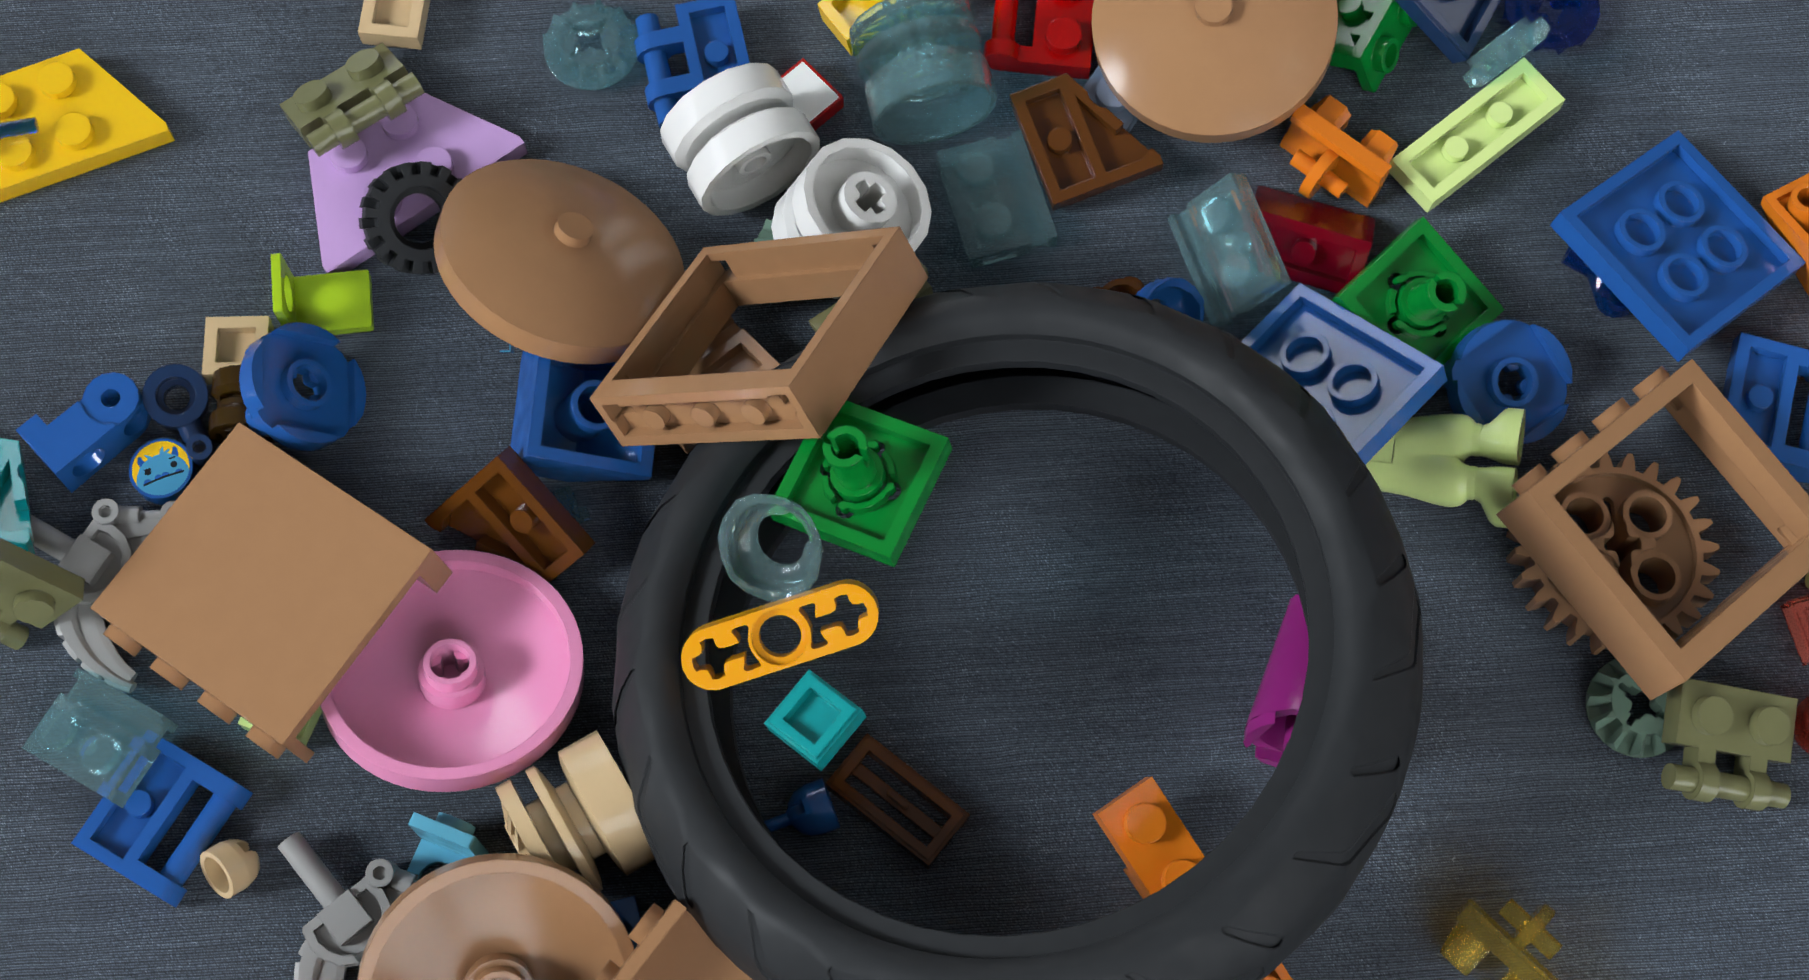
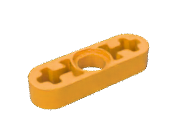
(736, 667)

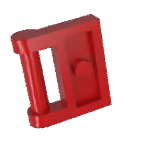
(1059, 43)

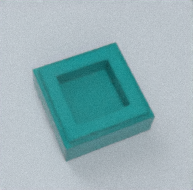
(815, 720)

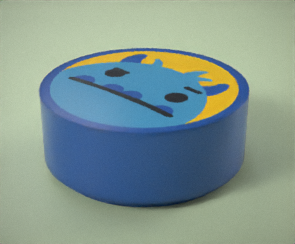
(161, 470)

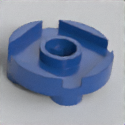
(1510, 347)
(277, 407)

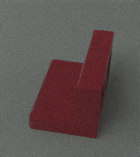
(1316, 240)

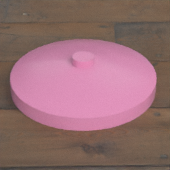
(462, 679)

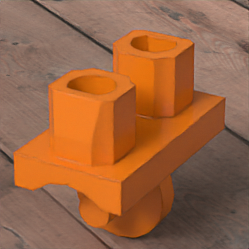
(1333, 157)

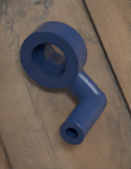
(186, 420)

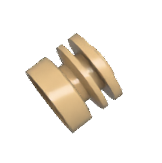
(580, 817)

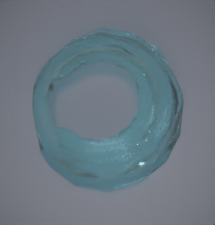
(748, 563)

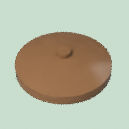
(1213, 64)
(554, 258)
(497, 922)

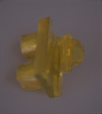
(1479, 934)

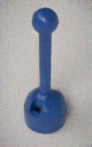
(808, 811)

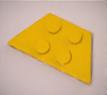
(81, 119)

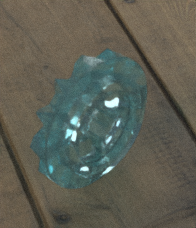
(1505, 50)
(592, 67)

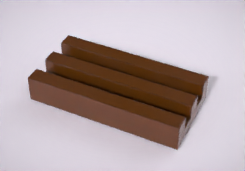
(940, 835)

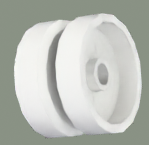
(739, 138)
(854, 188)

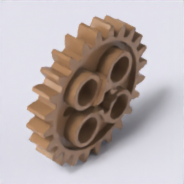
(1668, 553)

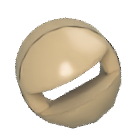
(230, 867)

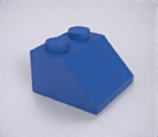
(563, 432)

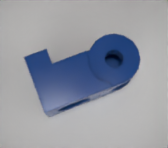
(89, 430)

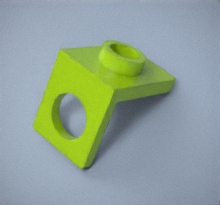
(330, 300)

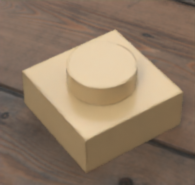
(394, 23)
(228, 339)

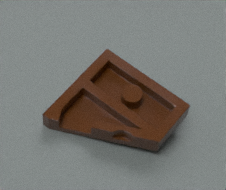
(1077, 143)
(514, 517)

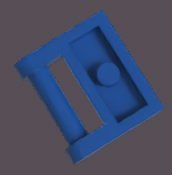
(1762, 390)
(130, 834)

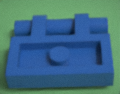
(708, 36)

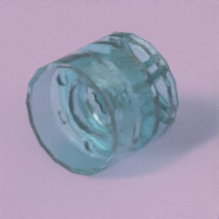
(922, 69)

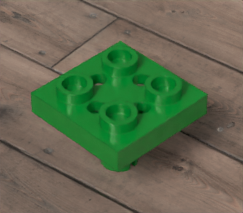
(1432, 291)
(864, 481)

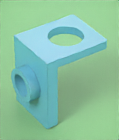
(442, 841)

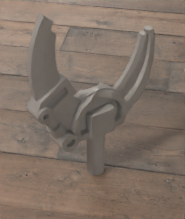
(97, 558)
(345, 924)

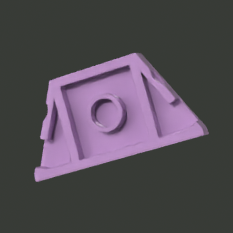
(425, 133)

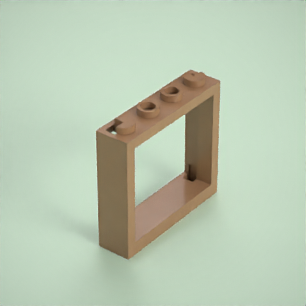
(657, 403)
(1595, 586)

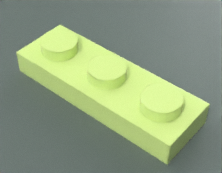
(1475, 134)

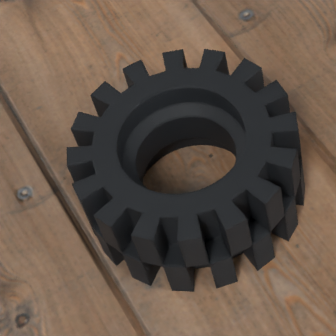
(380, 208)

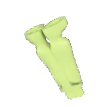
(1430, 454)

